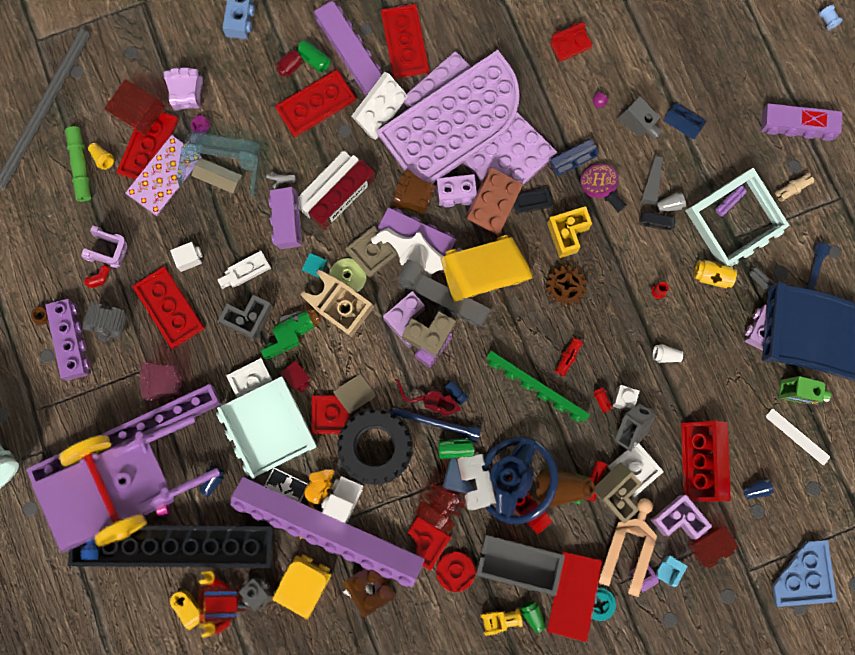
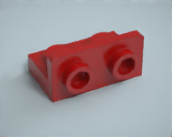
(570, 42)

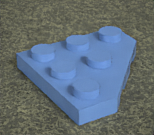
(807, 577)

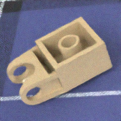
(333, 300)

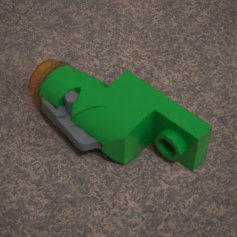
(288, 331)

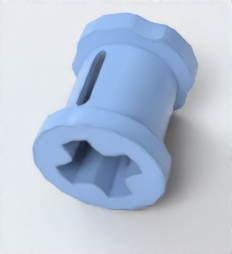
(830, 17)

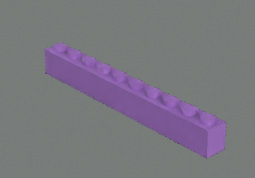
(190, 404)
(327, 532)

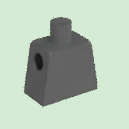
(640, 118)
(638, 418)

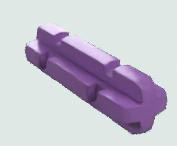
(731, 200)

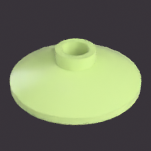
(357, 278)

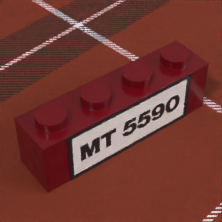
(342, 195)

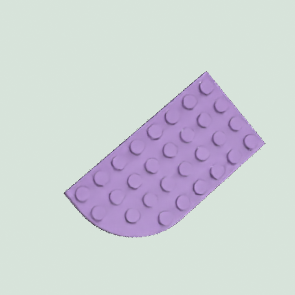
(455, 120)

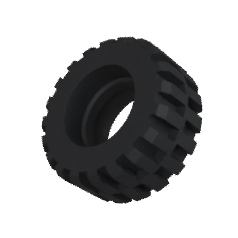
(375, 420)

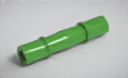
(78, 163)

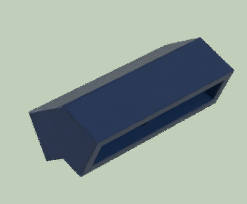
(573, 157)

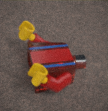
(217, 605)

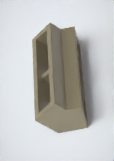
(217, 175)

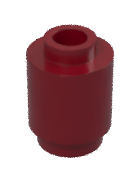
(289, 63)

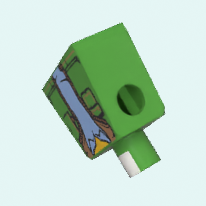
(803, 390)

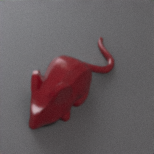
(434, 401)

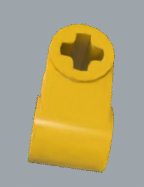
(188, 610)

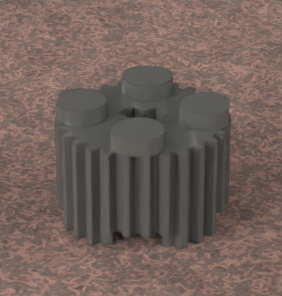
(105, 320)

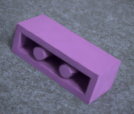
(285, 218)

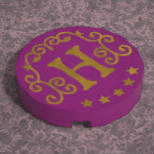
(599, 180)

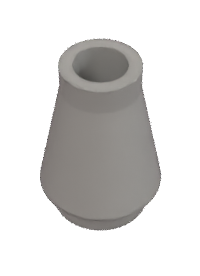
(672, 203)

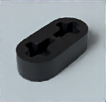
(657, 221)

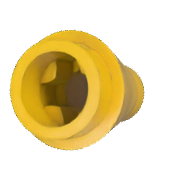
(101, 157)

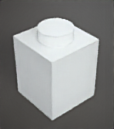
(187, 256)
(625, 398)

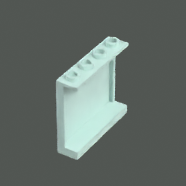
(266, 427)

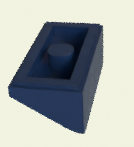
(684, 121)

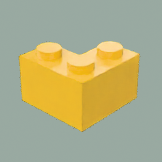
(564, 230)

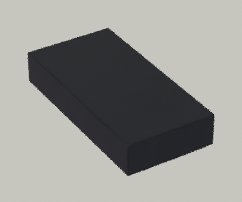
(532, 201)

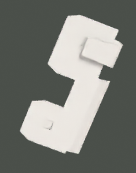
(472, 468)

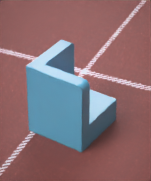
(670, 571)

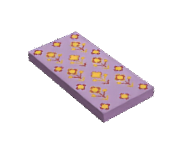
(159, 179)

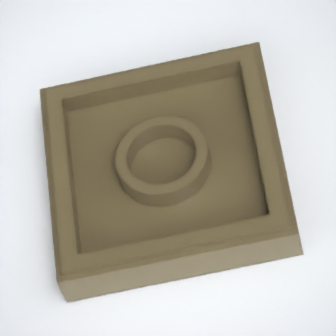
(371, 256)

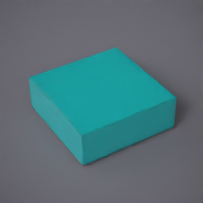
(314, 264)

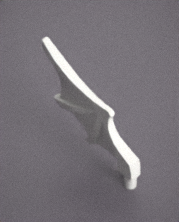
(412, 248)

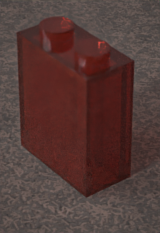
(134, 107)

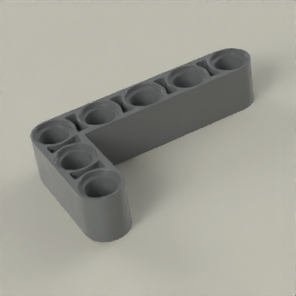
(413, 280)

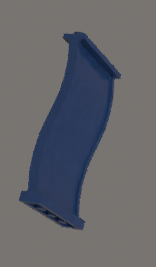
(810, 330)

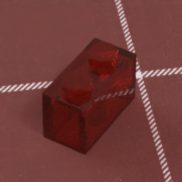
(713, 547)

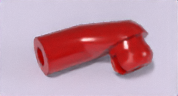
(99, 279)

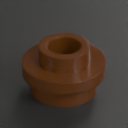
(35, 315)

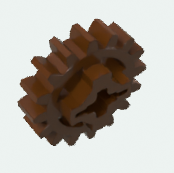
(573, 287)

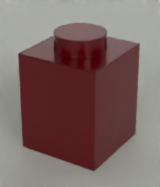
(296, 377)

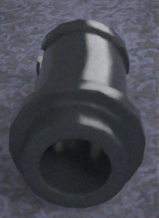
(615, 201)

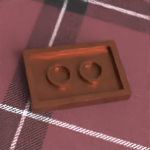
(494, 201)

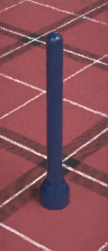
(821, 251)
(472, 431)

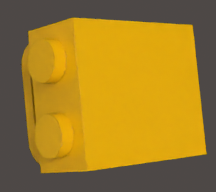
(302, 585)

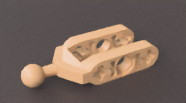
(639, 528)

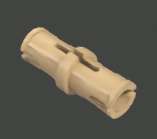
(794, 187)

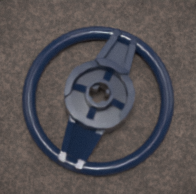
(518, 466)

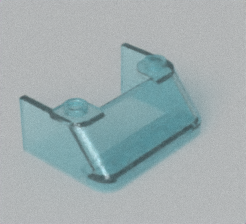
(245, 150)

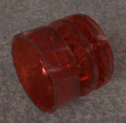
(440, 508)

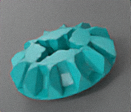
(608, 608)

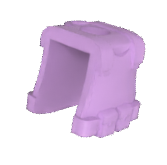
(184, 88)
(119, 254)

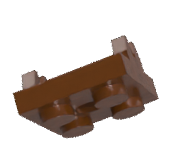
(363, 600)

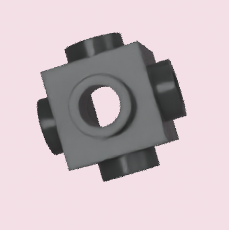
(256, 593)

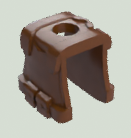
(413, 193)

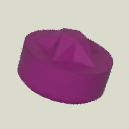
(200, 124)

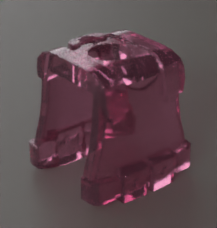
(159, 381)

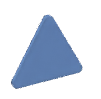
(453, 479)

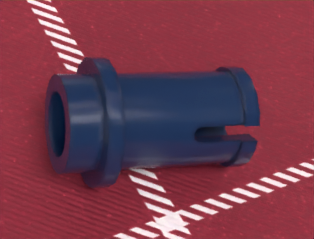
(457, 393)

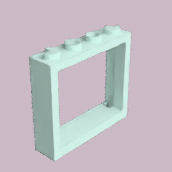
(765, 201)

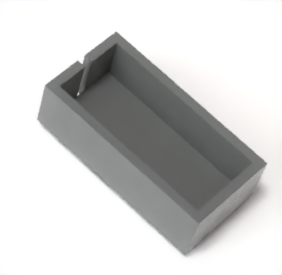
(520, 565)

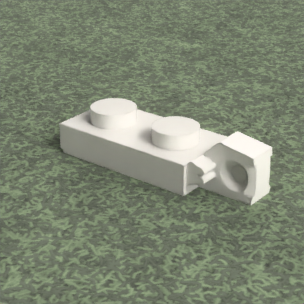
(244, 270)

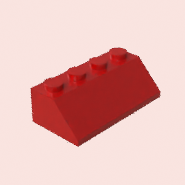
(706, 461)

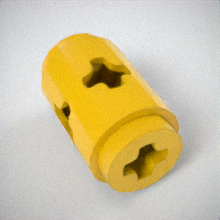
(715, 274)

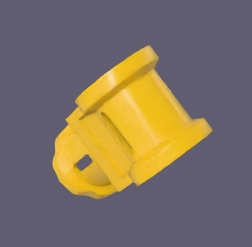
(500, 621)

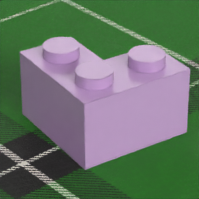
(402, 313)
(684, 514)

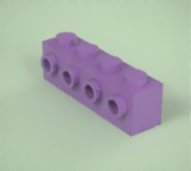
(67, 339)

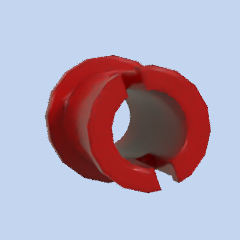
(656, 293)
(602, 399)

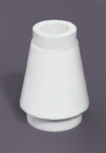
(664, 353)

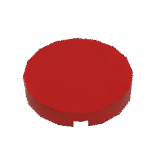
(455, 571)

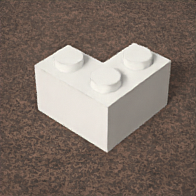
(343, 500)

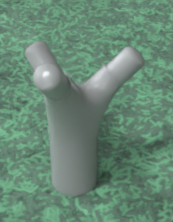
(280, 178)

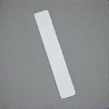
(797, 436)

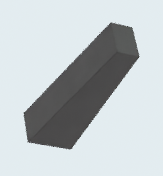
(651, 189)

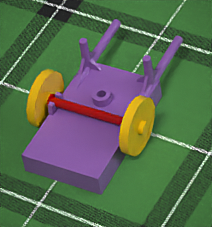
(90, 502)

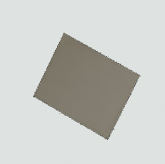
(354, 393)

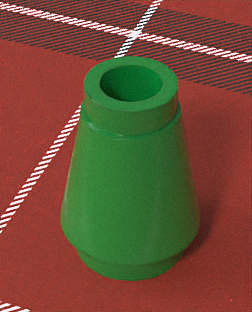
(533, 615)

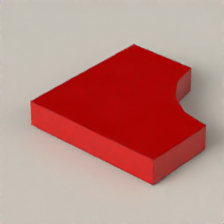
(429, 541)

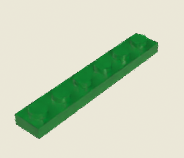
(543, 392)

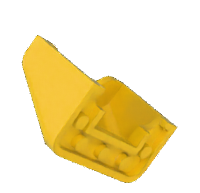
(484, 268)

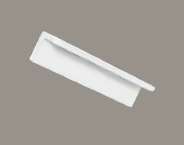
(326, 181)

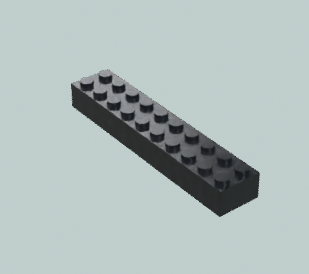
(186, 548)

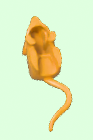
(317, 489)

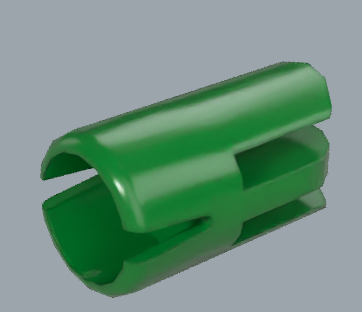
(313, 56)
(455, 448)

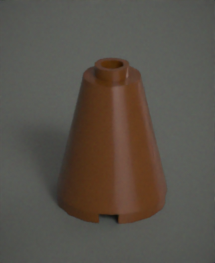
(569, 489)

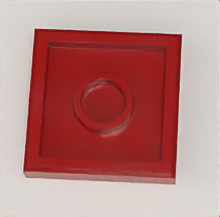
(328, 415)

